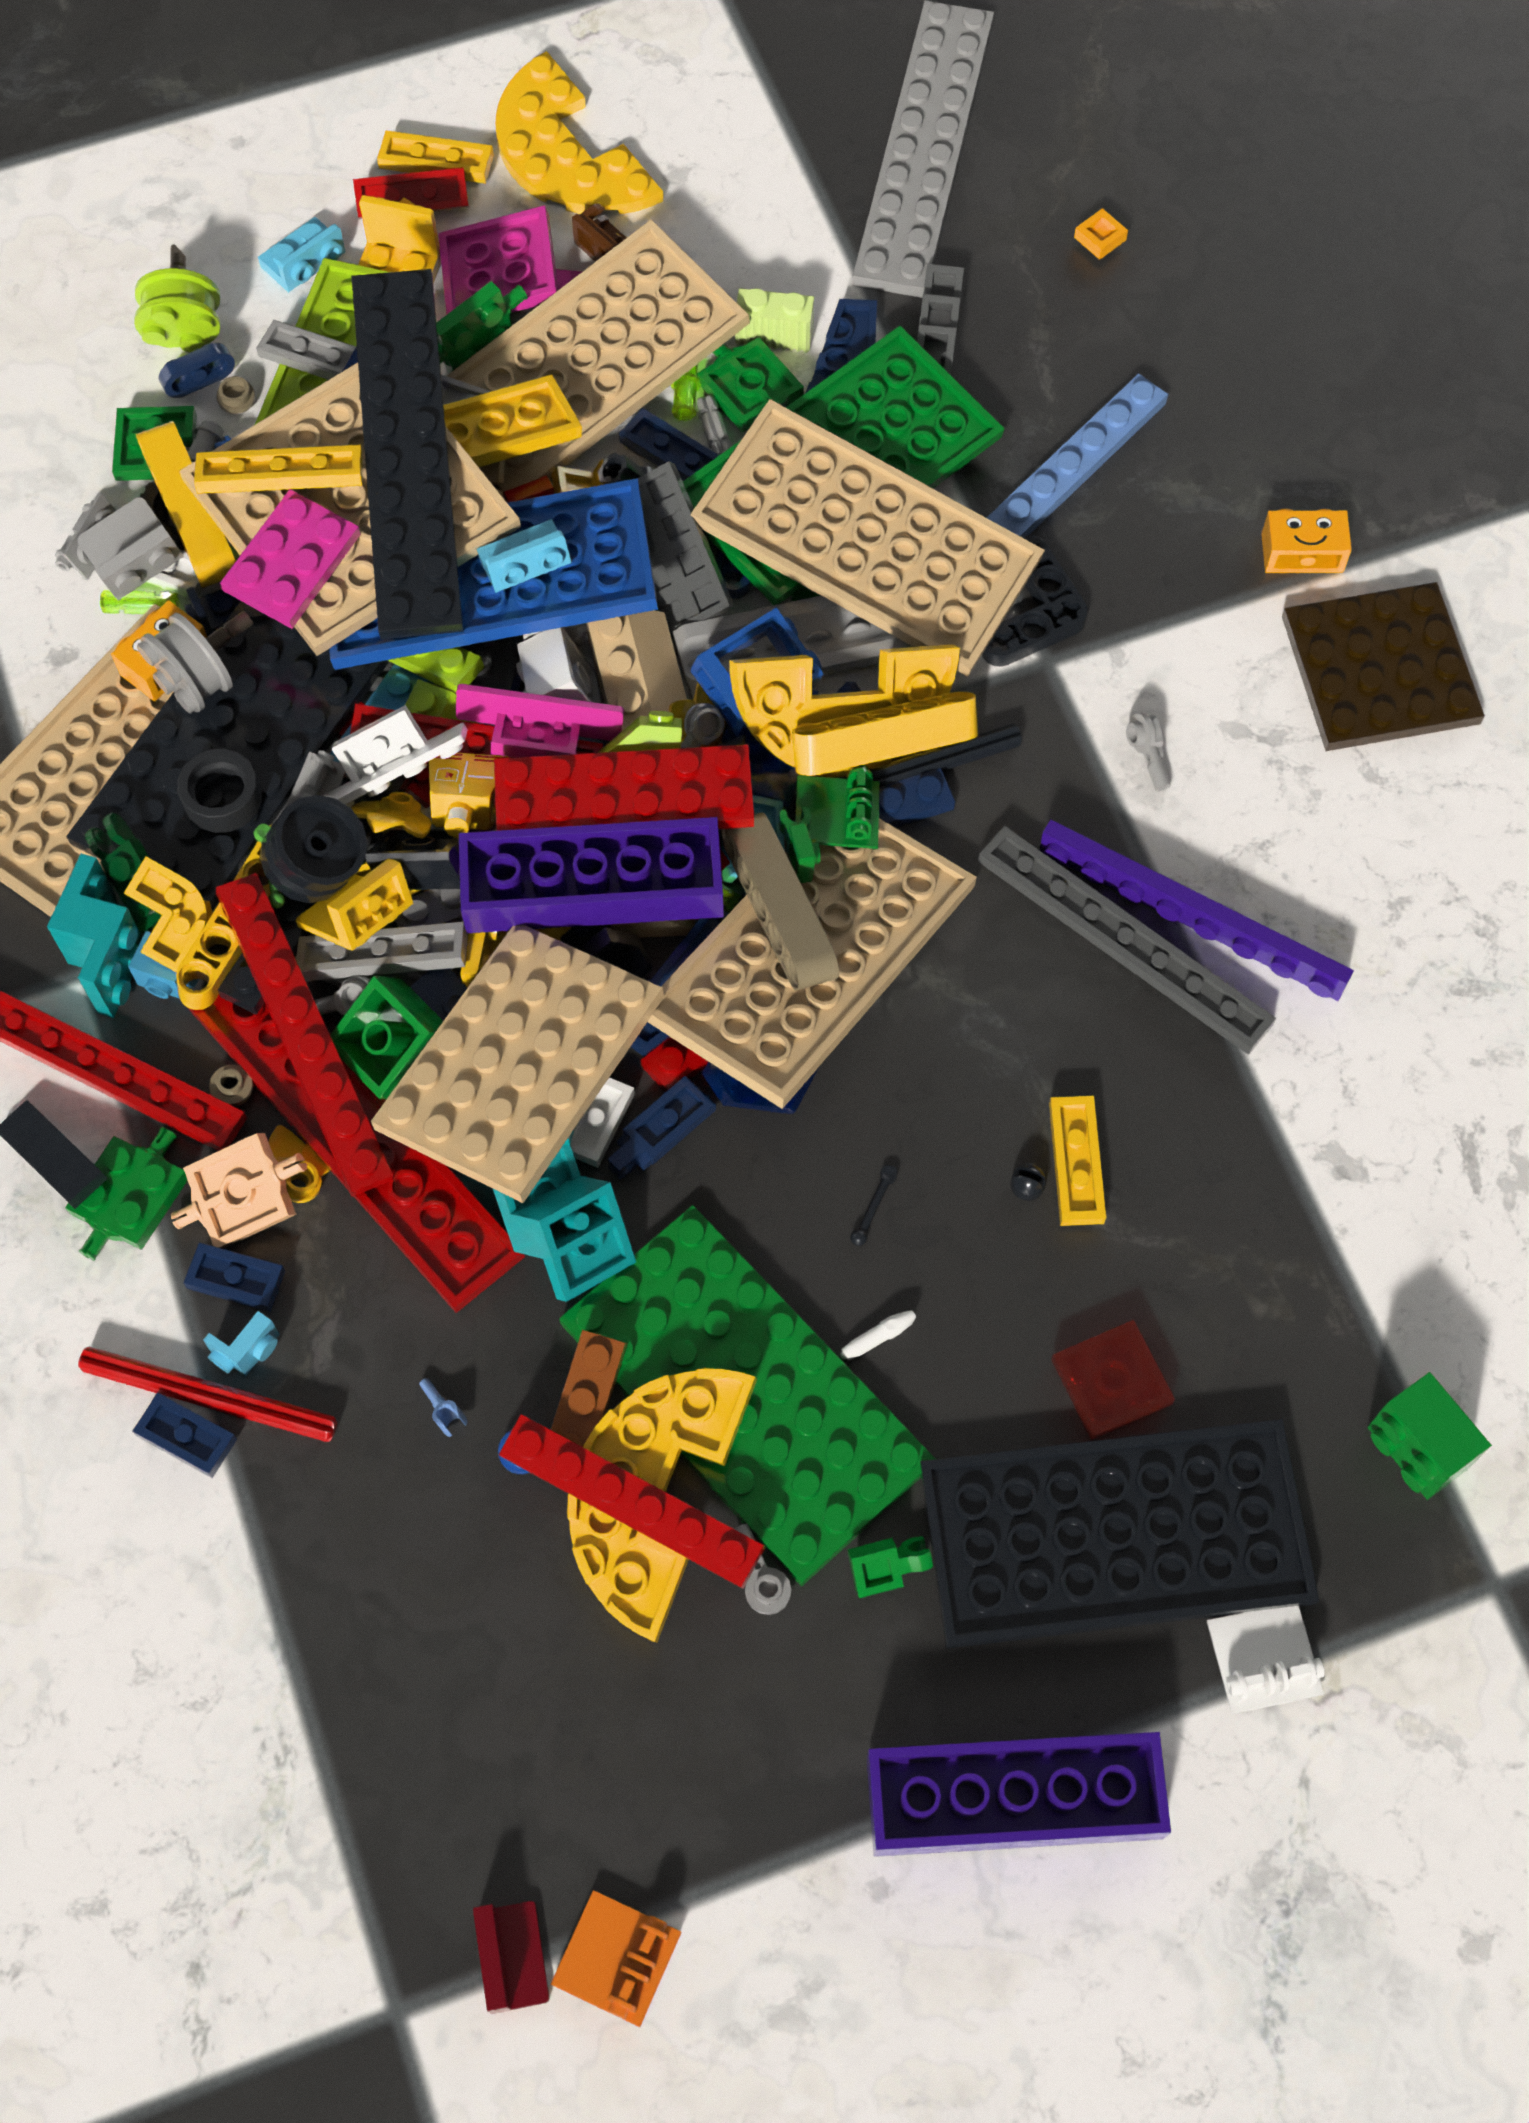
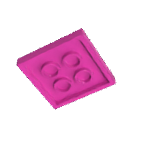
(500, 250)

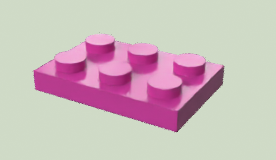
(290, 558)

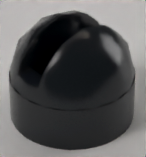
(1025, 1187)

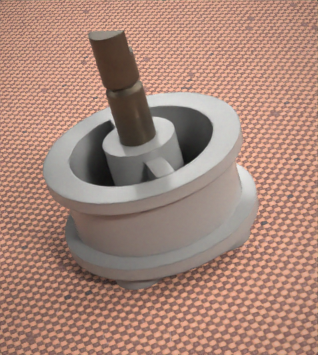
(189, 661)

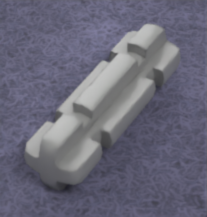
(713, 424)

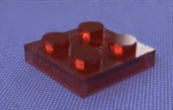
(1112, 1379)

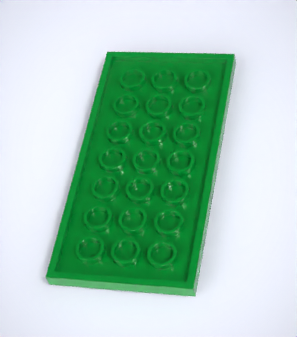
(890, 405)
(814, 1442)

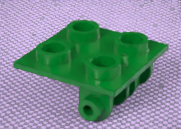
(841, 809)

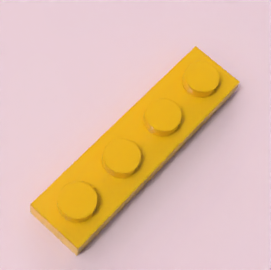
(278, 469)

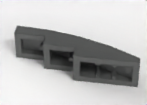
(940, 312)

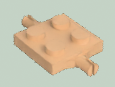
(239, 1191)

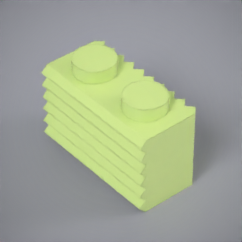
(777, 319)

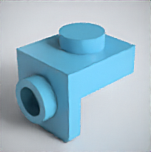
(252, 1345)

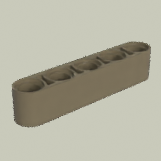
(781, 904)

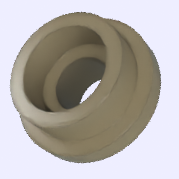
(236, 1095)

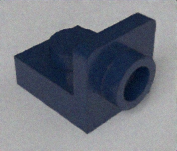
(210, 609)

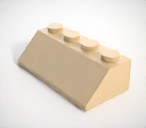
(636, 663)

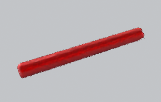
(208, 1394)

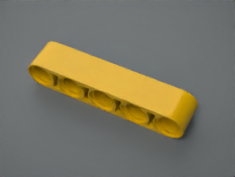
(198, 532)
(884, 733)
(209, 967)

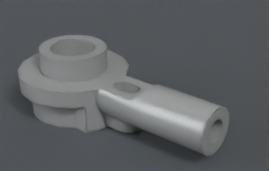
(702, 725)
(1146, 737)
(344, 997)
(767, 1588)

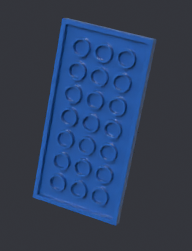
(604, 581)

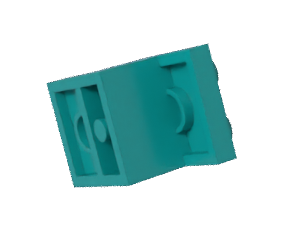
(96, 935)
(570, 1226)

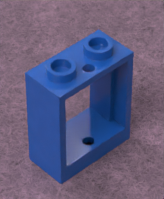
(717, 681)

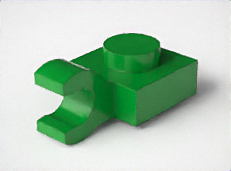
(800, 848)
(881, 1564)

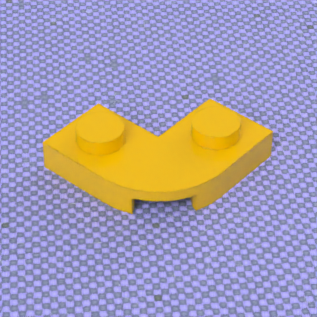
(181, 911)

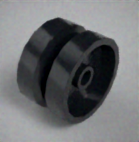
(313, 848)

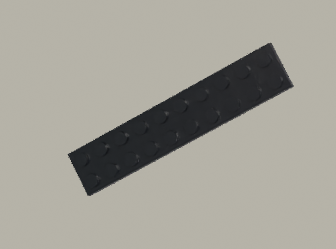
(406, 455)

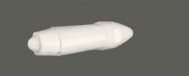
(883, 1331)

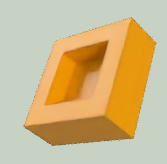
(1101, 233)

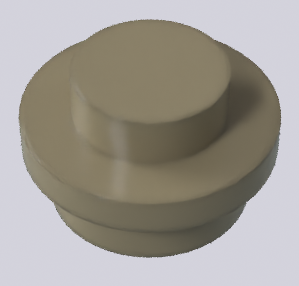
(235, 395)

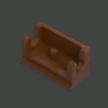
(595, 236)

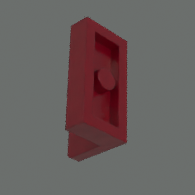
(511, 1956)

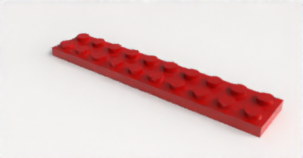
(424, 1206)

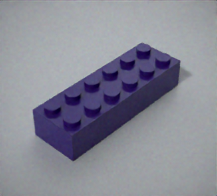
(590, 875)
(1017, 1794)

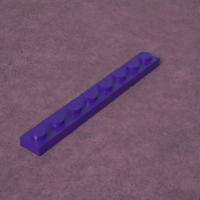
(1207, 917)

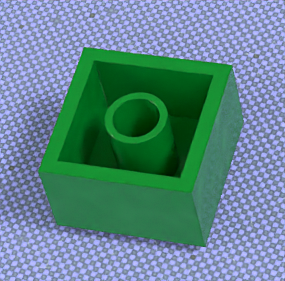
(384, 1033)
(1427, 1436)

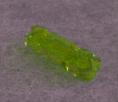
(136, 601)

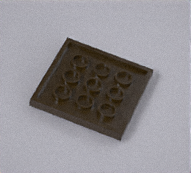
(1382, 666)

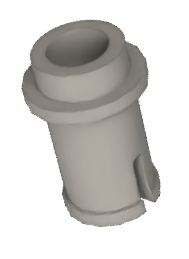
(206, 436)

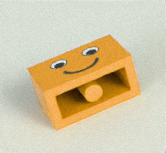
(1306, 541)
(130, 661)

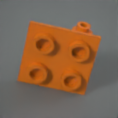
(616, 1958)

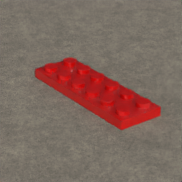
(625, 788)

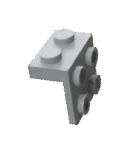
(129, 547)

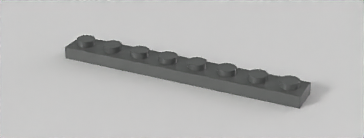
(1127, 940)

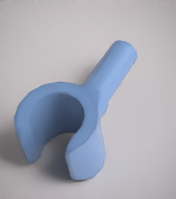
(444, 1410)

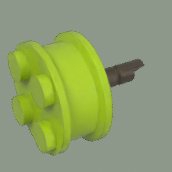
(177, 306)

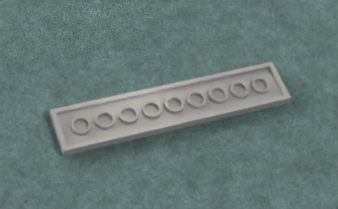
(923, 149)

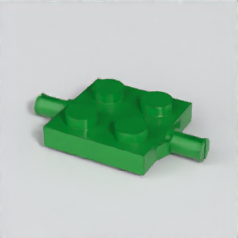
(475, 323)
(746, 380)
(134, 1195)

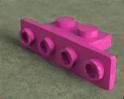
(536, 723)

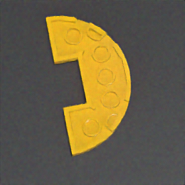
(550, 159)
(778, 696)
(645, 1437)

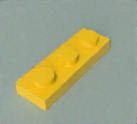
(424, 153)
(1077, 1160)

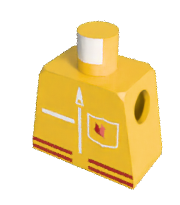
(463, 792)

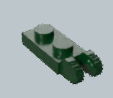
(122, 864)

